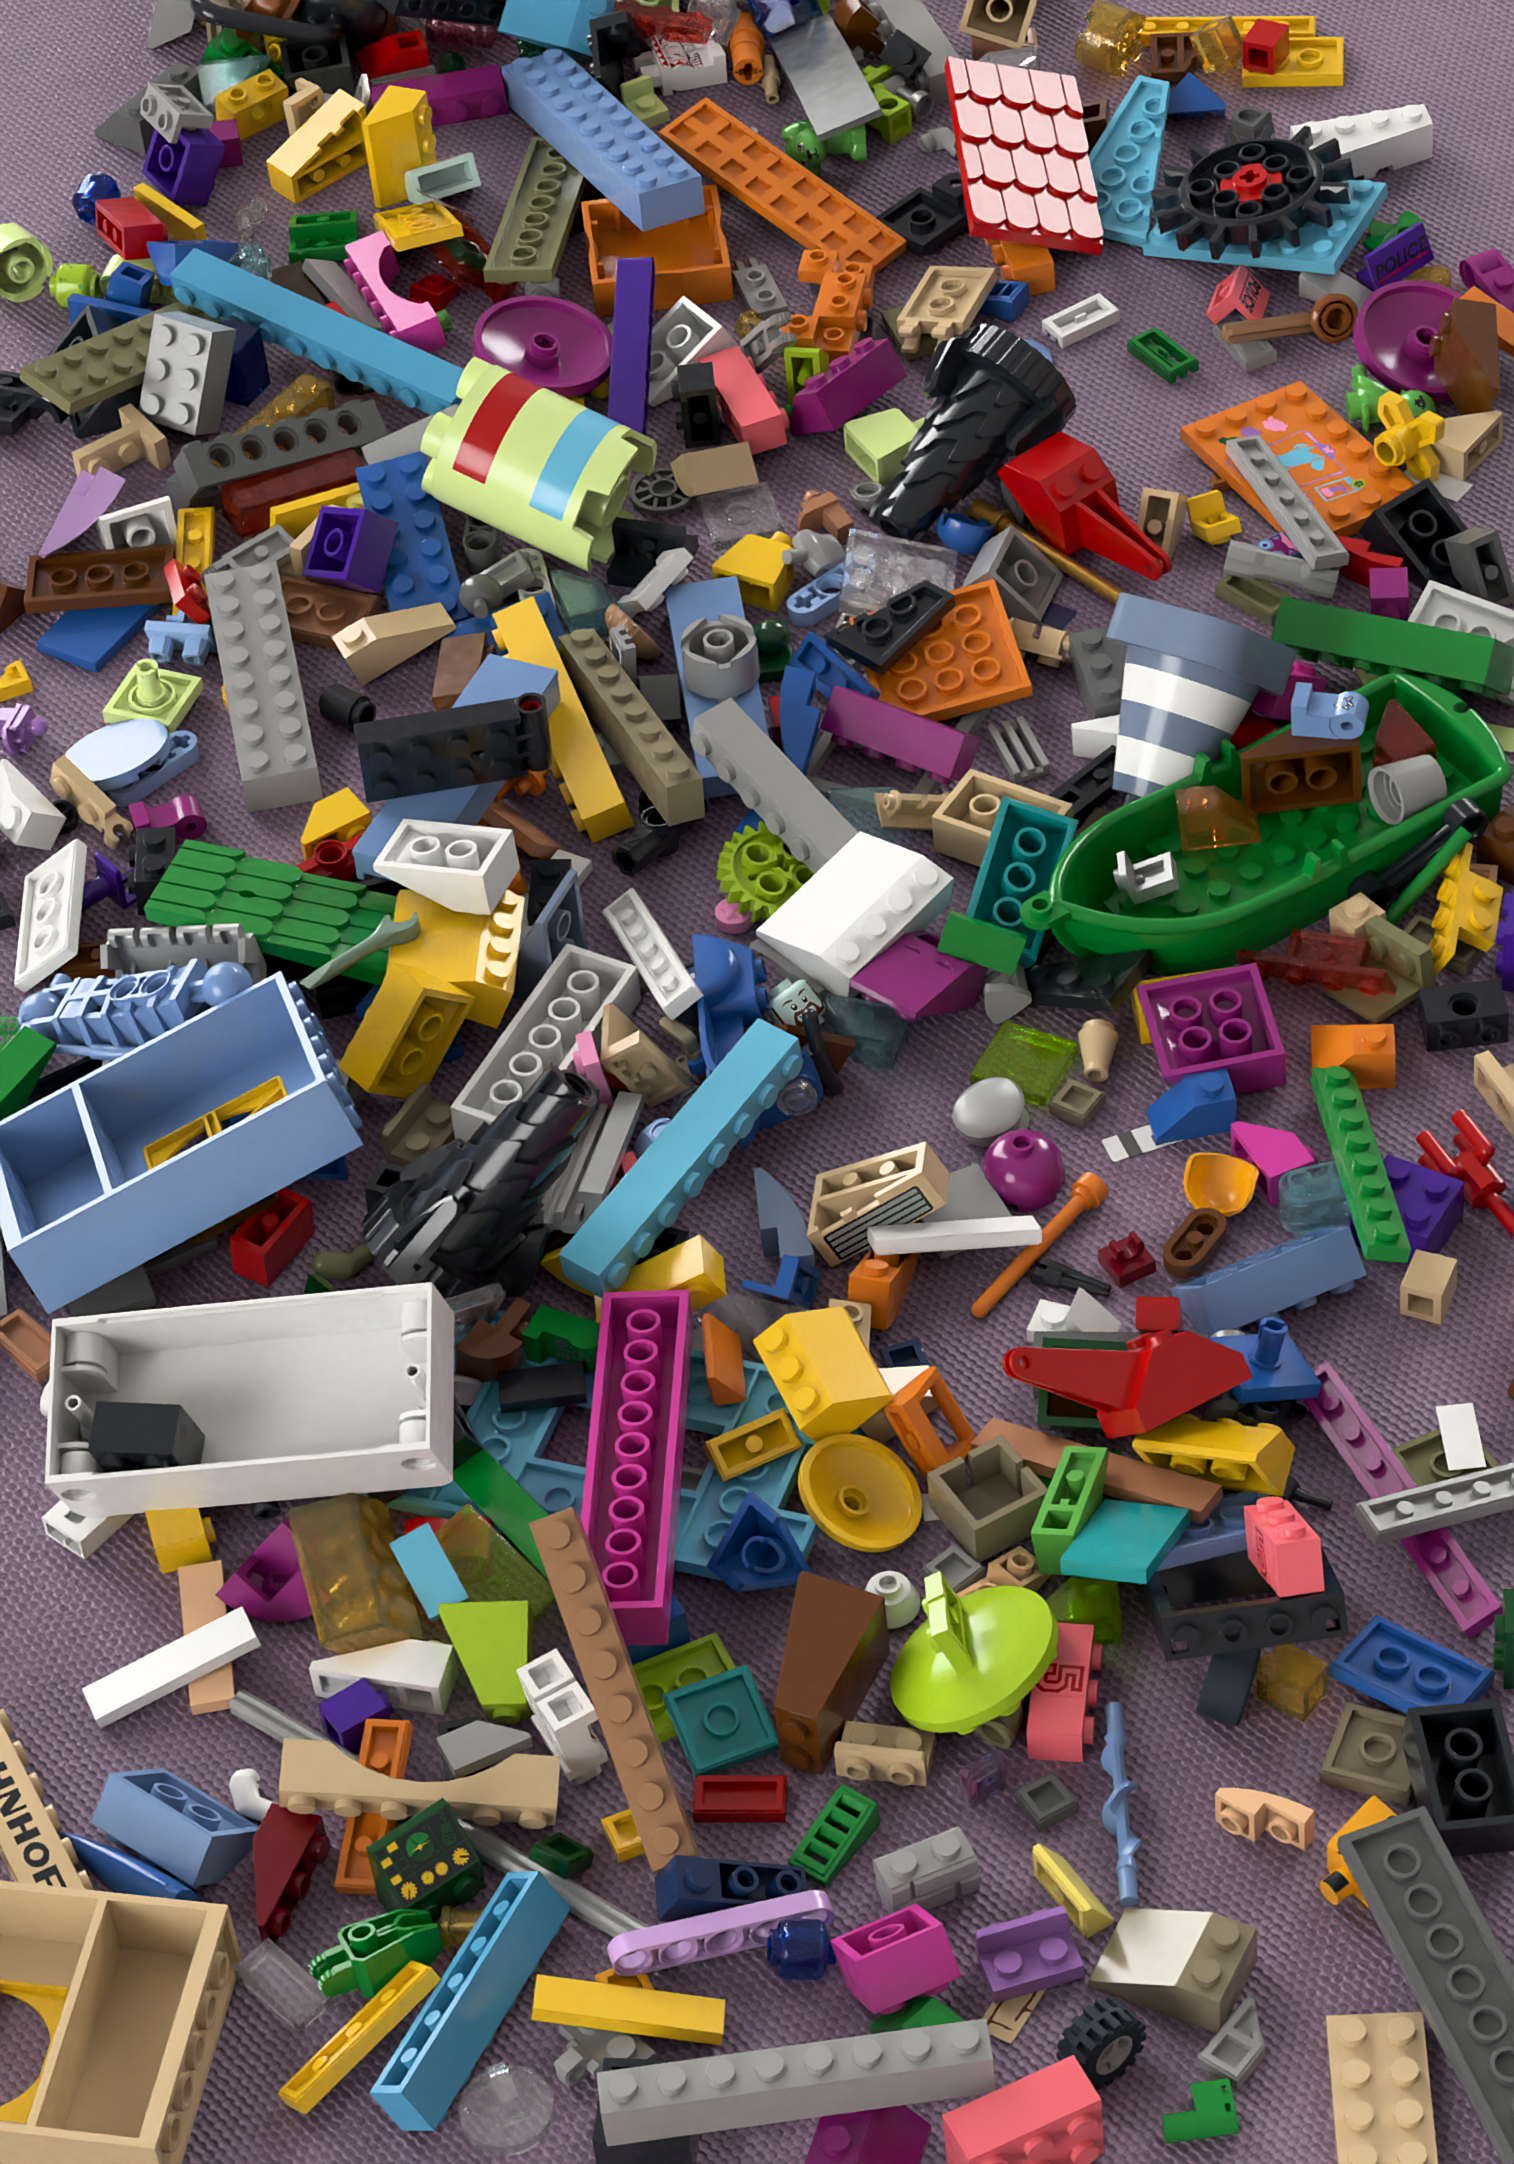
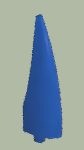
(126, 1873)

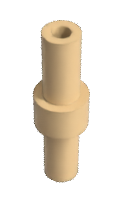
(770, 79)

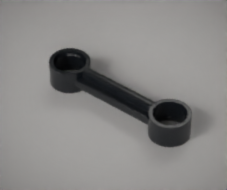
(1380, 886)

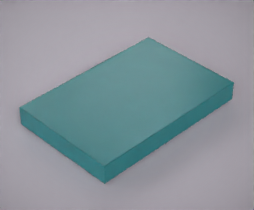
(1125, 1541)

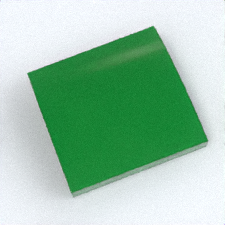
(322, 235)

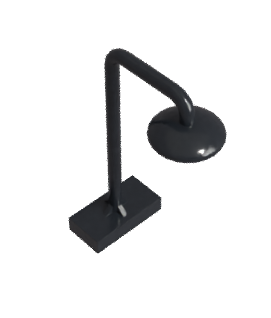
(311, 23)

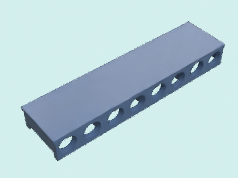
(684, 606)
(494, 680)

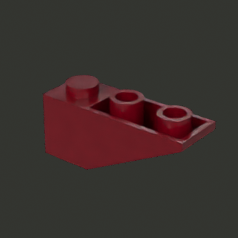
(284, 1859)

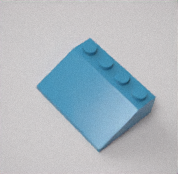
(554, 23)

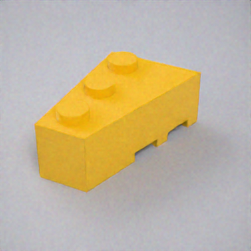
(321, 149)

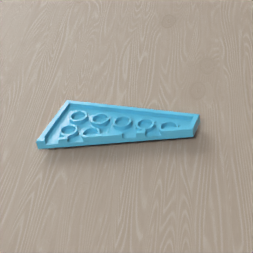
(1128, 161)

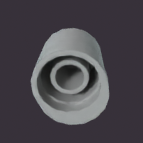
(1406, 787)

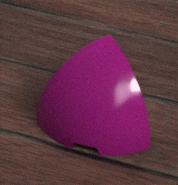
(270, 1580)

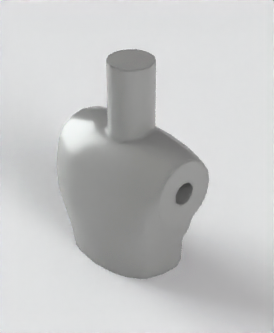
(815, 551)

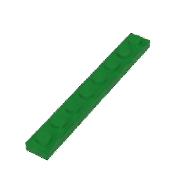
(1360, 1165)

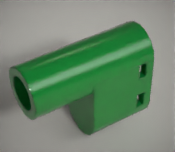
(1208, 2115)

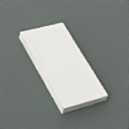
(50, 915)

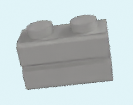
(927, 1872)

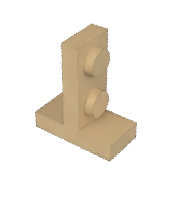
(124, 446)

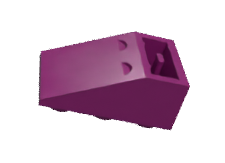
(920, 978)

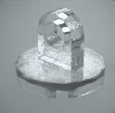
(506, 2109)

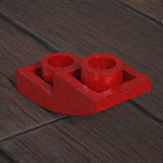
(434, 290)
(1362, 559)

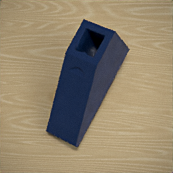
(706, 1885)

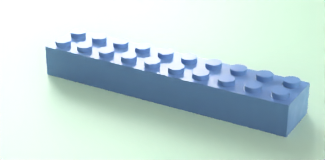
(603, 140)

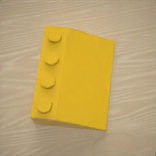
(465, 949)

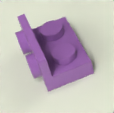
(1028, 1954)

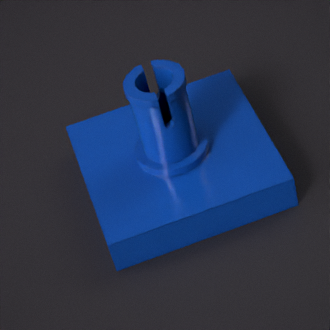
(1275, 1365)

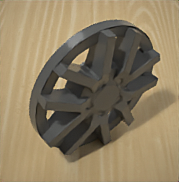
(659, 492)

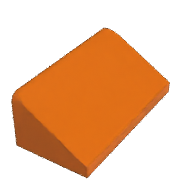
(723, 1362)

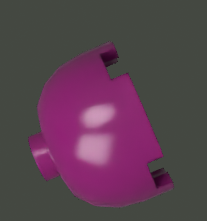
(1024, 1169)

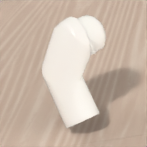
(246, 1794)

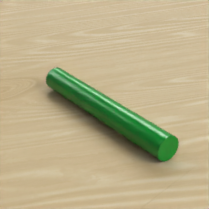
(1427, 875)

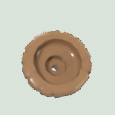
(645, 646)

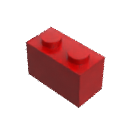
(272, 1238)

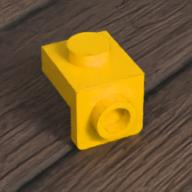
(1209, 518)

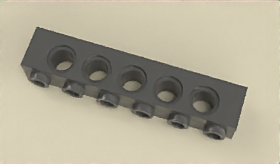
(203, 479)

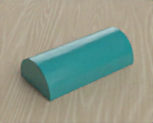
(1019, 866)

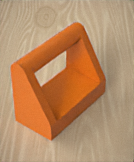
(915, 1428)

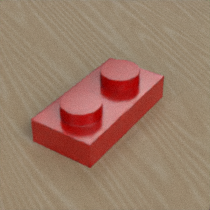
(187, 590)

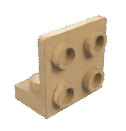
(638, 1059)

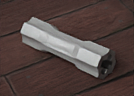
(1253, 562)

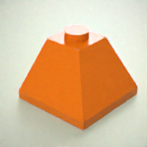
(1358, 1048)

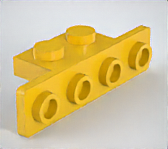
(1466, 910)

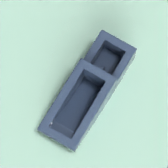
(780, 1220)

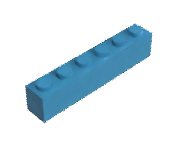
(470, 2001)

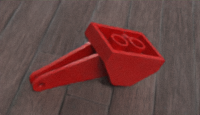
(1077, 506)
(1134, 1387)

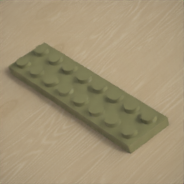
(536, 218)
(100, 364)

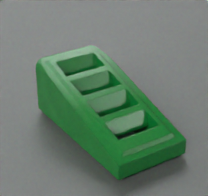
(851, 1812)

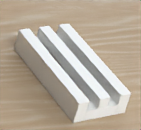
(1081, 320)

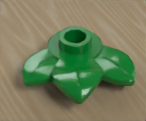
(1382, 232)

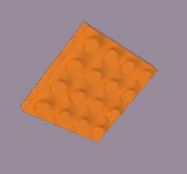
(961, 663)

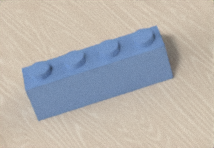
(1272, 1281)

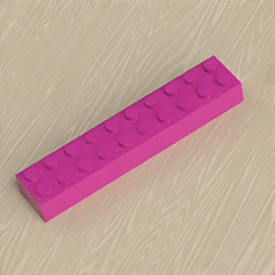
(638, 1454)

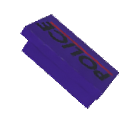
(1396, 258)

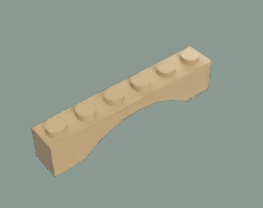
(324, 1778)

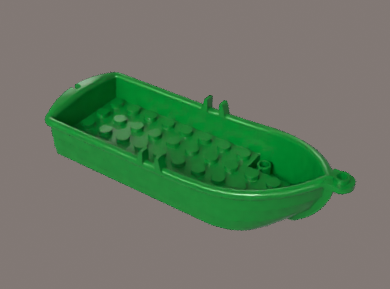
(1265, 888)

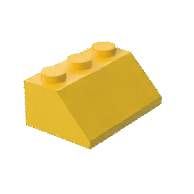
(397, 141)
(405, 1032)
(823, 1371)
(1221, 1452)

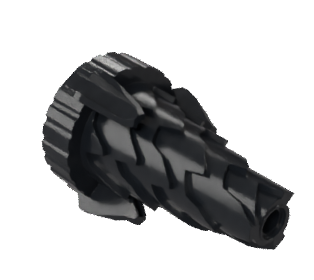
(990, 405)
(468, 1204)

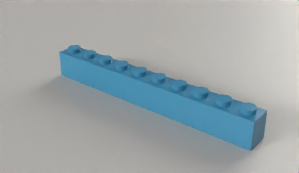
(317, 333)

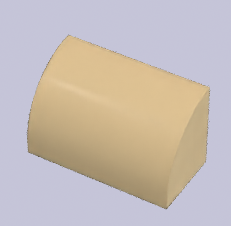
(715, 469)

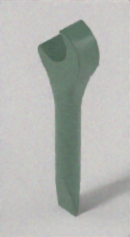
(385, 935)

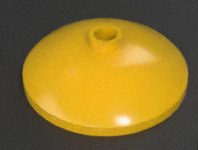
(860, 1493)

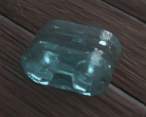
(1312, 1199)

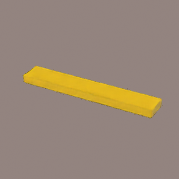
(1298, 25)

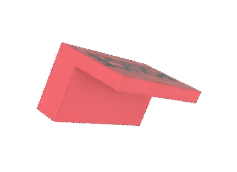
(1241, 292)

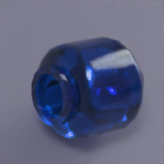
(92, 188)
(800, 1949)

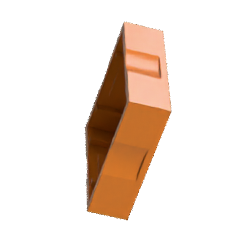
(687, 254)

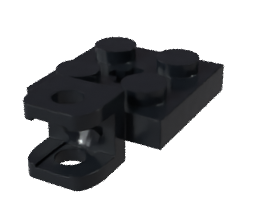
(929, 217)

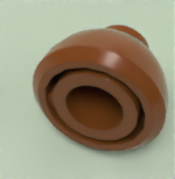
(1333, 317)

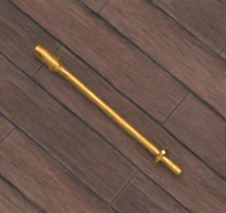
(1003, 519)

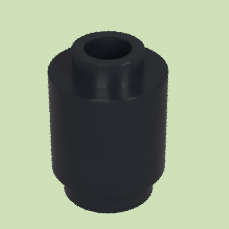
(346, 706)

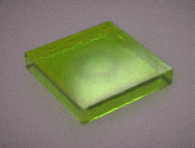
(1029, 1059)

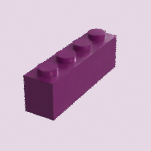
(457, 94)
(899, 734)

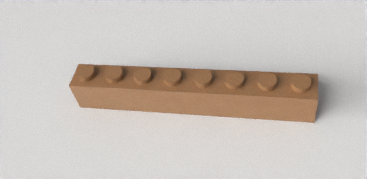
(614, 1688)

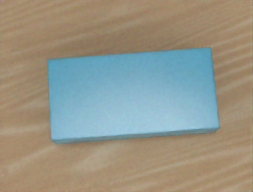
(428, 1570)

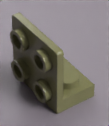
(1405, 961)

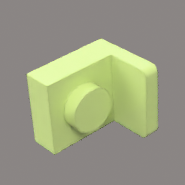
(641, 100)

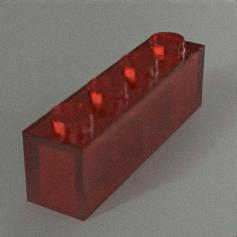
(249, 500)

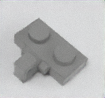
(590, 2046)

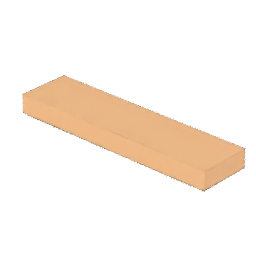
(199, 1607)

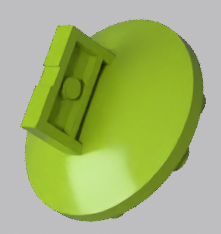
(972, 1656)

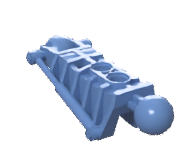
(118, 1015)

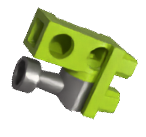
(895, 102)

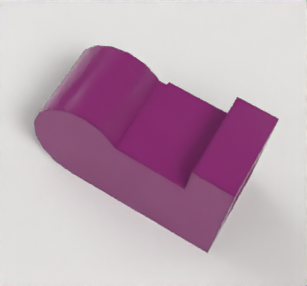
(176, 814)

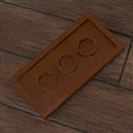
(98, 579)

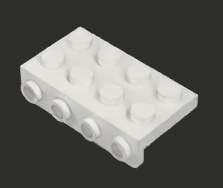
(1465, 613)

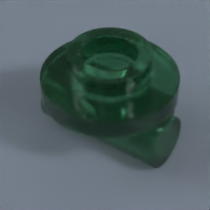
(450, 62)

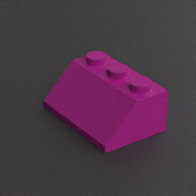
(846, 387)
(870, 2137)

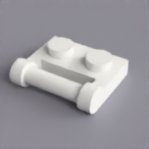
(648, 594)

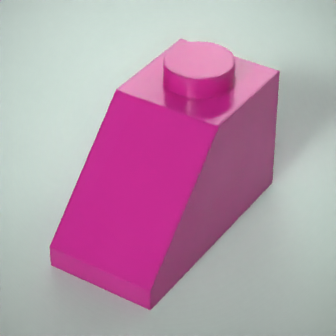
(1271, 1152)

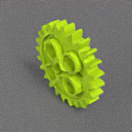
(759, 872)

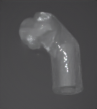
(249, 217)

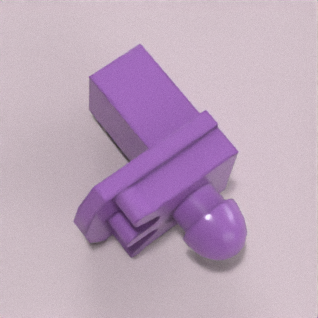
(20, 727)

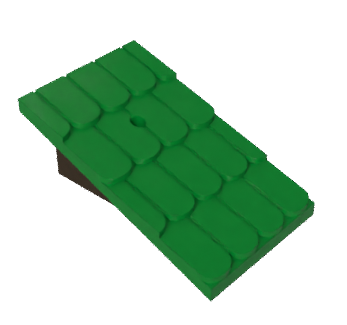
(293, 914)

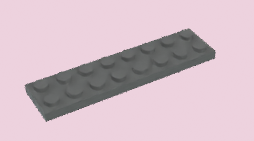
(1444, 1957)

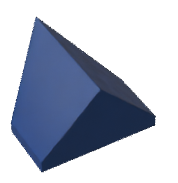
(1193, 98)
(757, 1549)

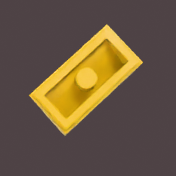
(752, 1445)

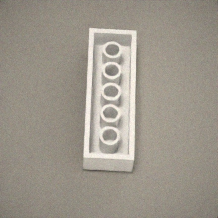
(544, 1032)

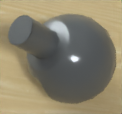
(480, 595)

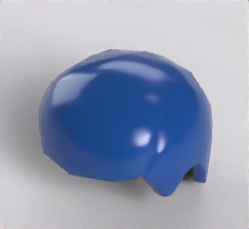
(962, 533)

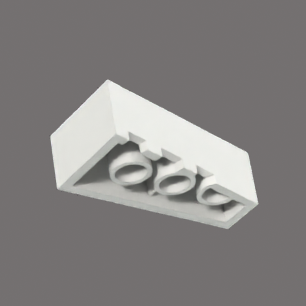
(1377, 138)

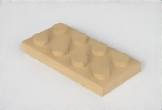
(1381, 2089)

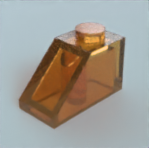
(1213, 819)

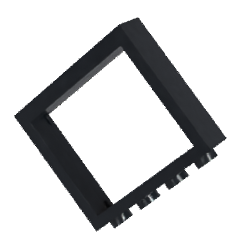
(1237, 1624)

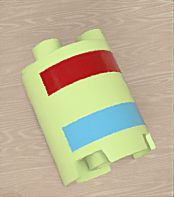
(534, 464)

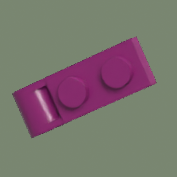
(1490, 274)

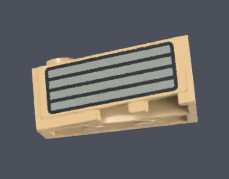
(874, 1192)

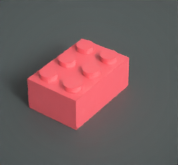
(1035, 2120)

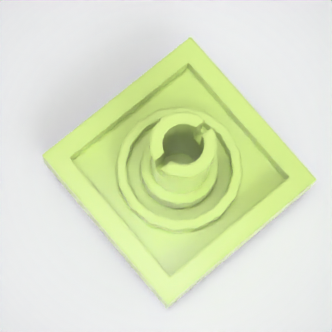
(153, 695)

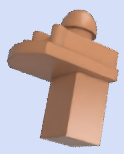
(824, 512)

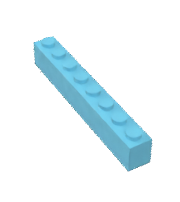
(681, 1159)

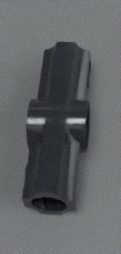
(649, 841)

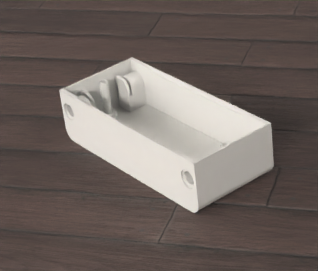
(285, 1388)

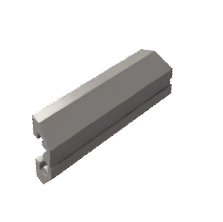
(592, 1165)

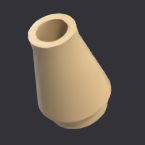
(1097, 1048)

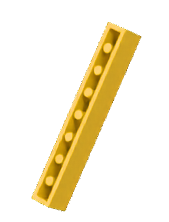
(574, 745)

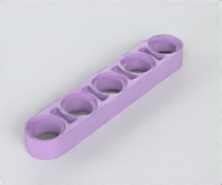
(700, 1938)

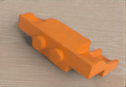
(840, 305)

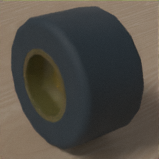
(1228, 1685)

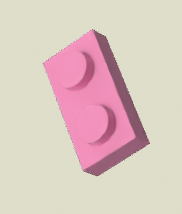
(589, 1066)

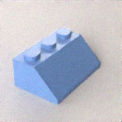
(173, 1825)

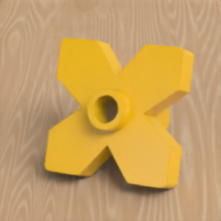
(1408, 438)

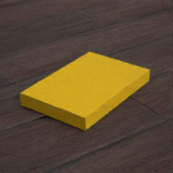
(1308, 64)

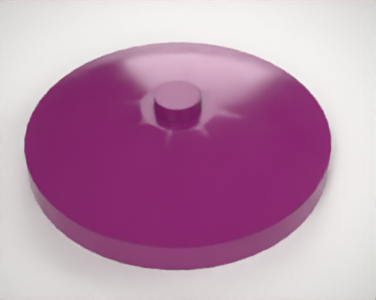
(1396, 333)
(546, 343)

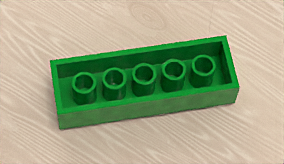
(1395, 646)

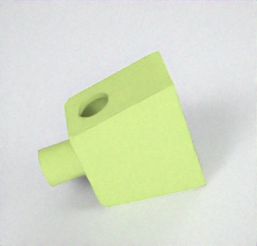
(880, 442)

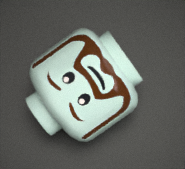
(791, 1000)

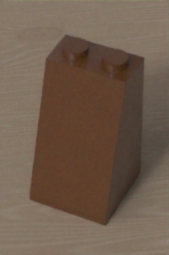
(827, 1667)

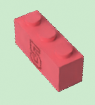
(1283, 1547)
(1062, 1698)

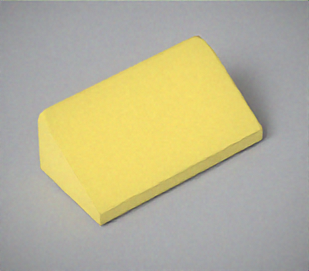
(1070, 1891)

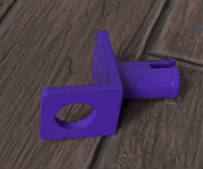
(107, 884)

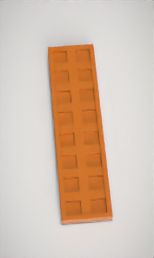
(779, 187)

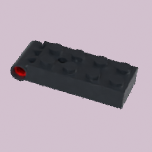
(454, 747)

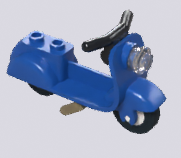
(732, 1001)

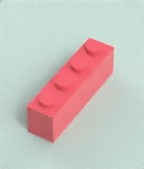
(745, 402)

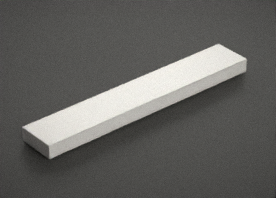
(652, 954)

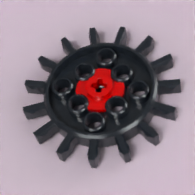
(1252, 191)

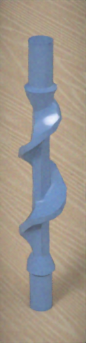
(1115, 1810)

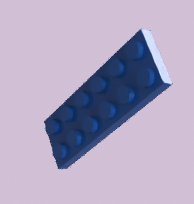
(421, 560)

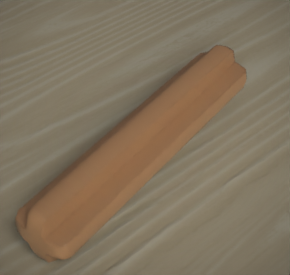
(1266, 328)

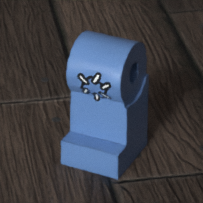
(1327, 713)

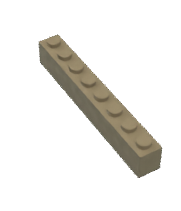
(632, 727)

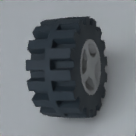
(1103, 2040)

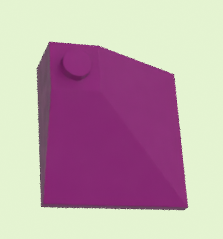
(1213, 1025)

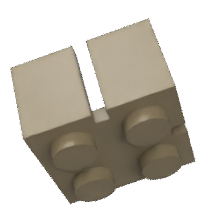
(992, 1511)

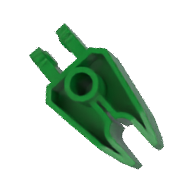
(376, 1951)

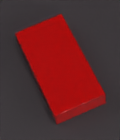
(740, 1798)

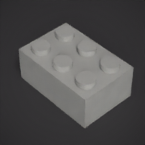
(186, 372)

